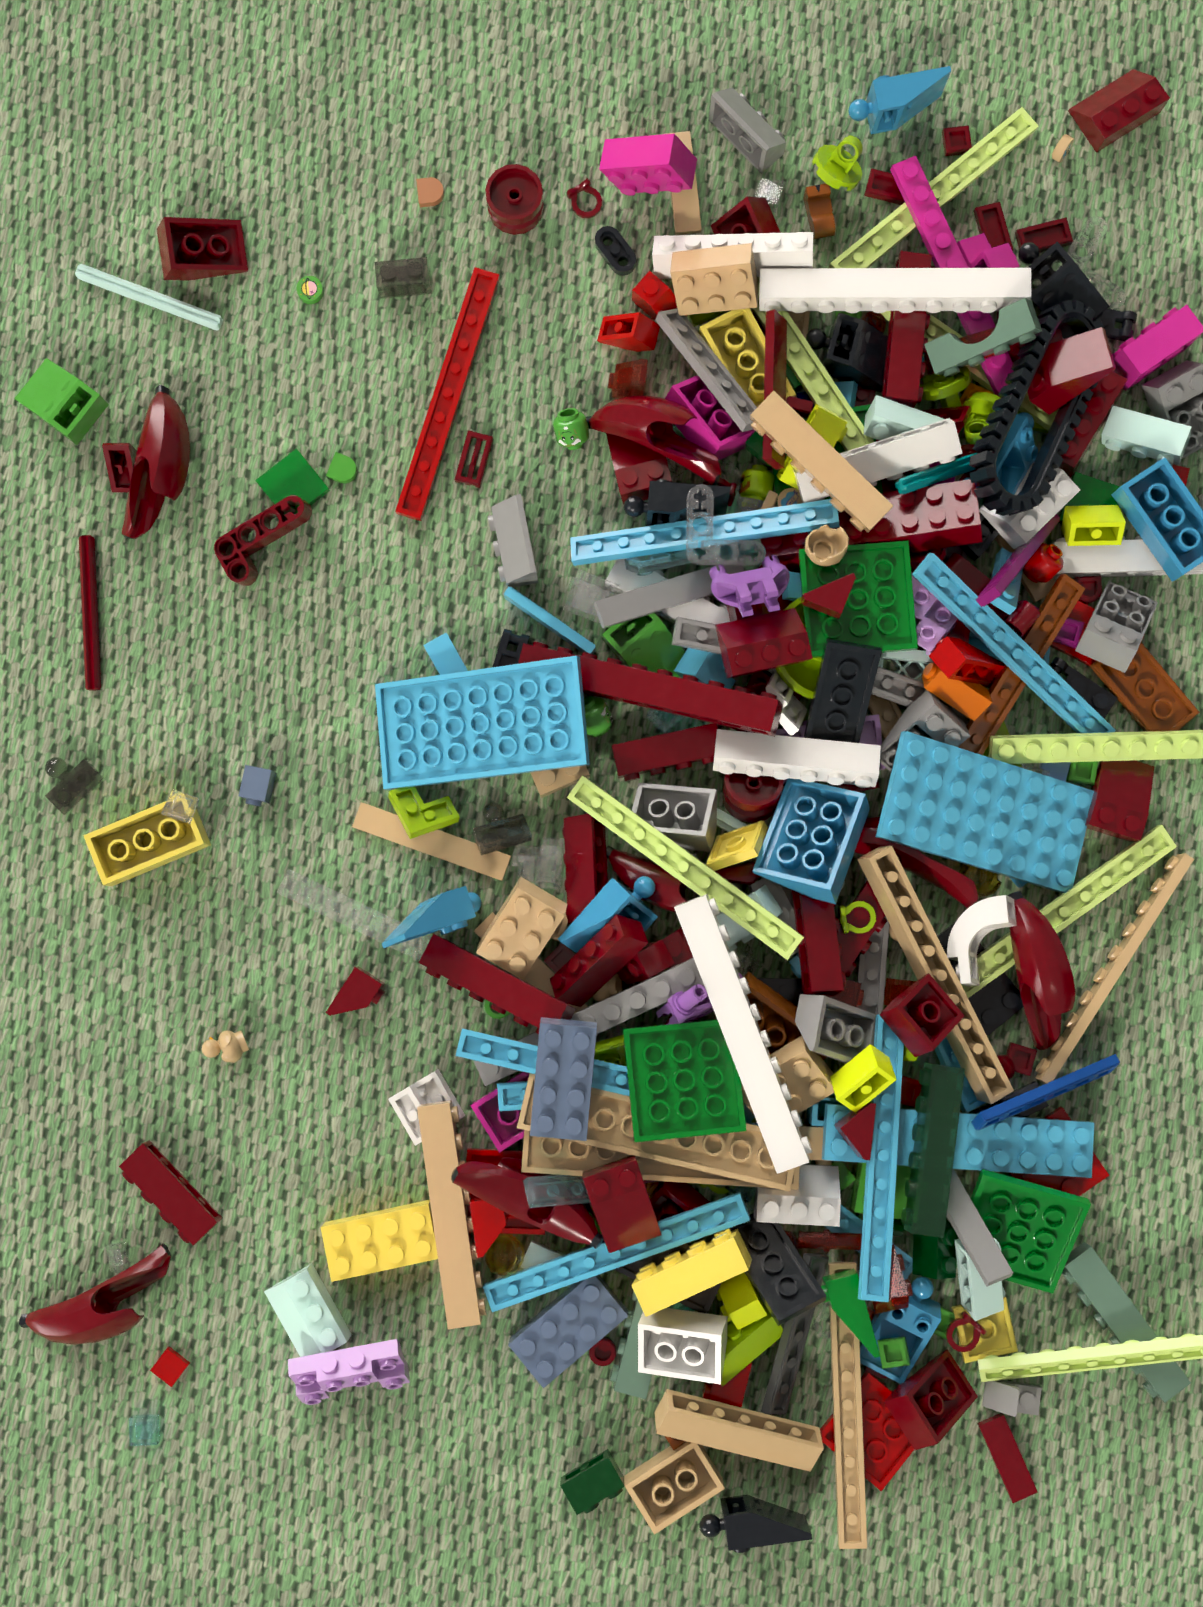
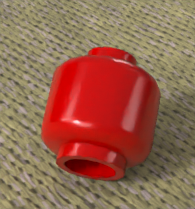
(1044, 563)

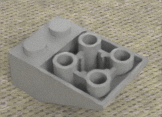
(1179, 398)
(1116, 627)
(927, 718)

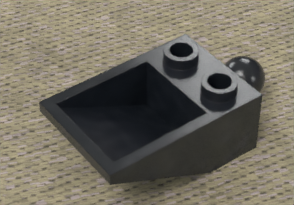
(1059, 285)
(858, 355)
(669, 502)
(755, 1523)

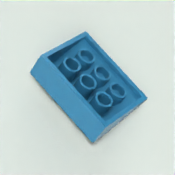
(812, 838)

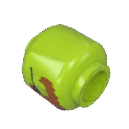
(756, 482)

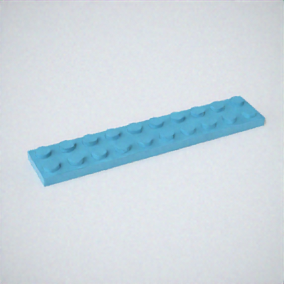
(1007, 1146)

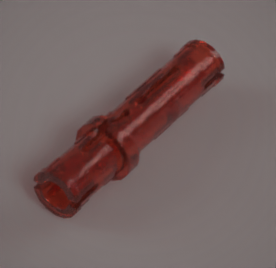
(829, 1240)

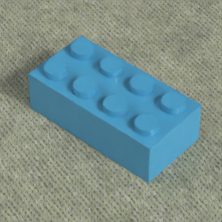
(1164, 517)

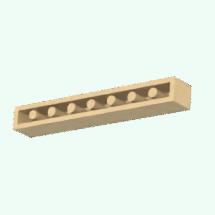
(450, 1215)

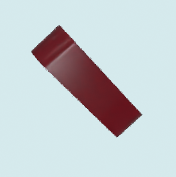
(264, 536)
(1019, 620)

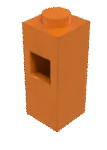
(965, 697)

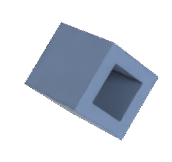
(257, 785)

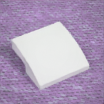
(793, 710)
(426, 1090)

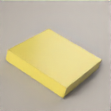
(737, 845)
(998, 1337)

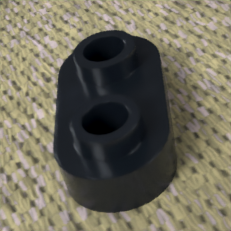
(616, 251)

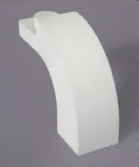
(971, 929)

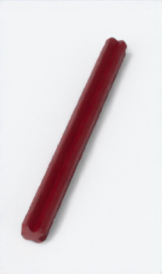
(89, 613)

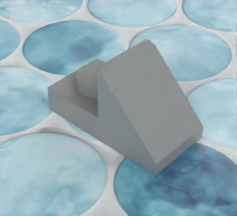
(1012, 1397)

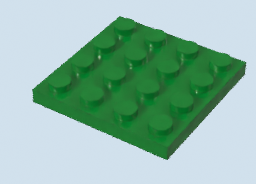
(878, 605)
(682, 1082)
(1031, 1225)

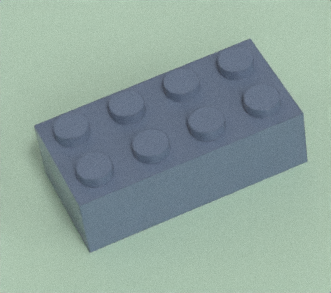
(563, 1079)
(567, 1328)

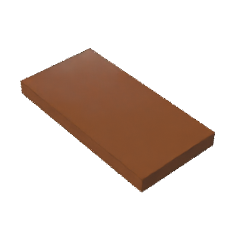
(1148, 693)

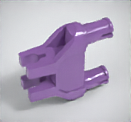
(751, 586)
(687, 1005)

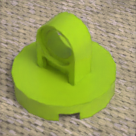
(838, 166)
(946, 389)
(981, 406)

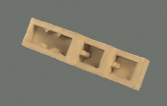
(686, 203)

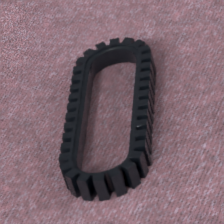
(1008, 406)

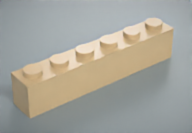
(820, 461)
(738, 1430)

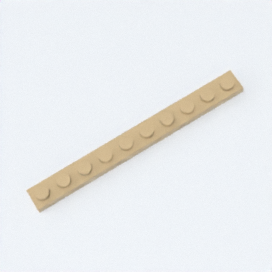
(1108, 976)
(847, 1428)

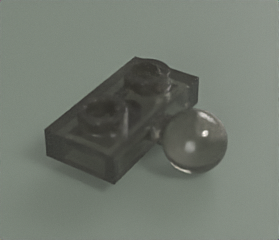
(73, 785)
(500, 832)

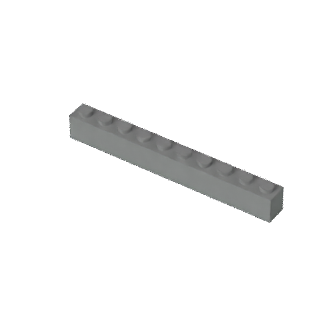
(617, 1008)

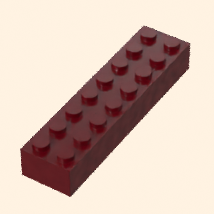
(925, 517)

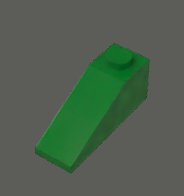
(843, 1298)

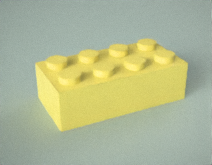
(741, 349)
(143, 844)
(379, 1240)
(692, 1271)

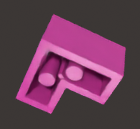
(979, 253)

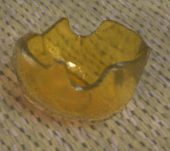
(985, 881)
(505, 1255)

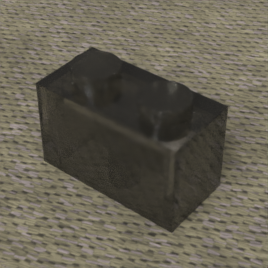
(403, 277)

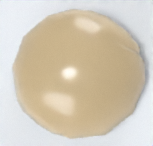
(826, 545)

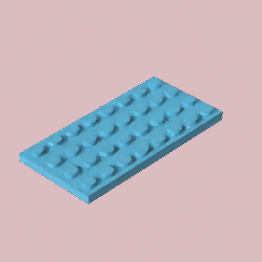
(482, 723)
(984, 813)

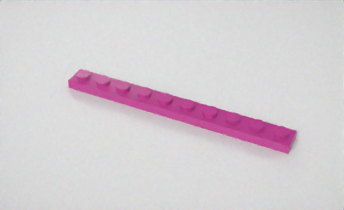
(945, 253)

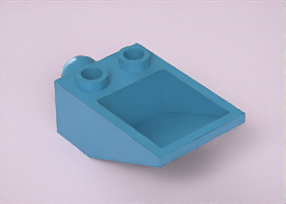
(899, 98)
(1016, 453)
(610, 901)
(440, 913)
(914, 1322)

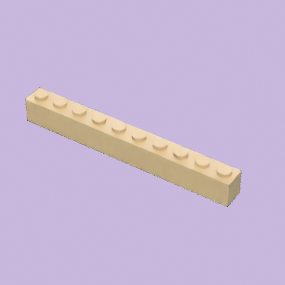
(928, 956)

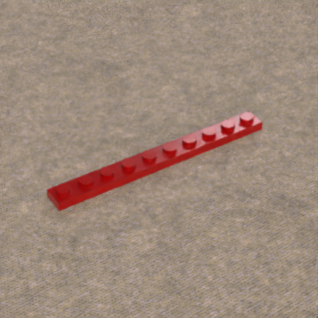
(447, 394)

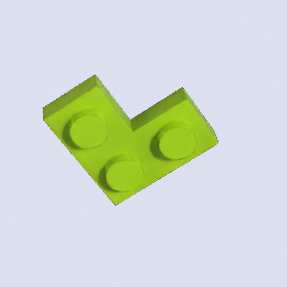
(420, 817)

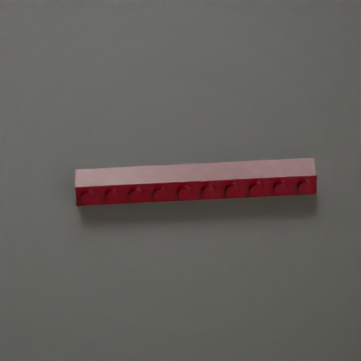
(669, 693)

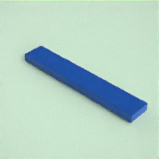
(1045, 1092)

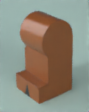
(819, 210)

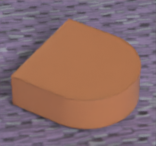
(429, 191)

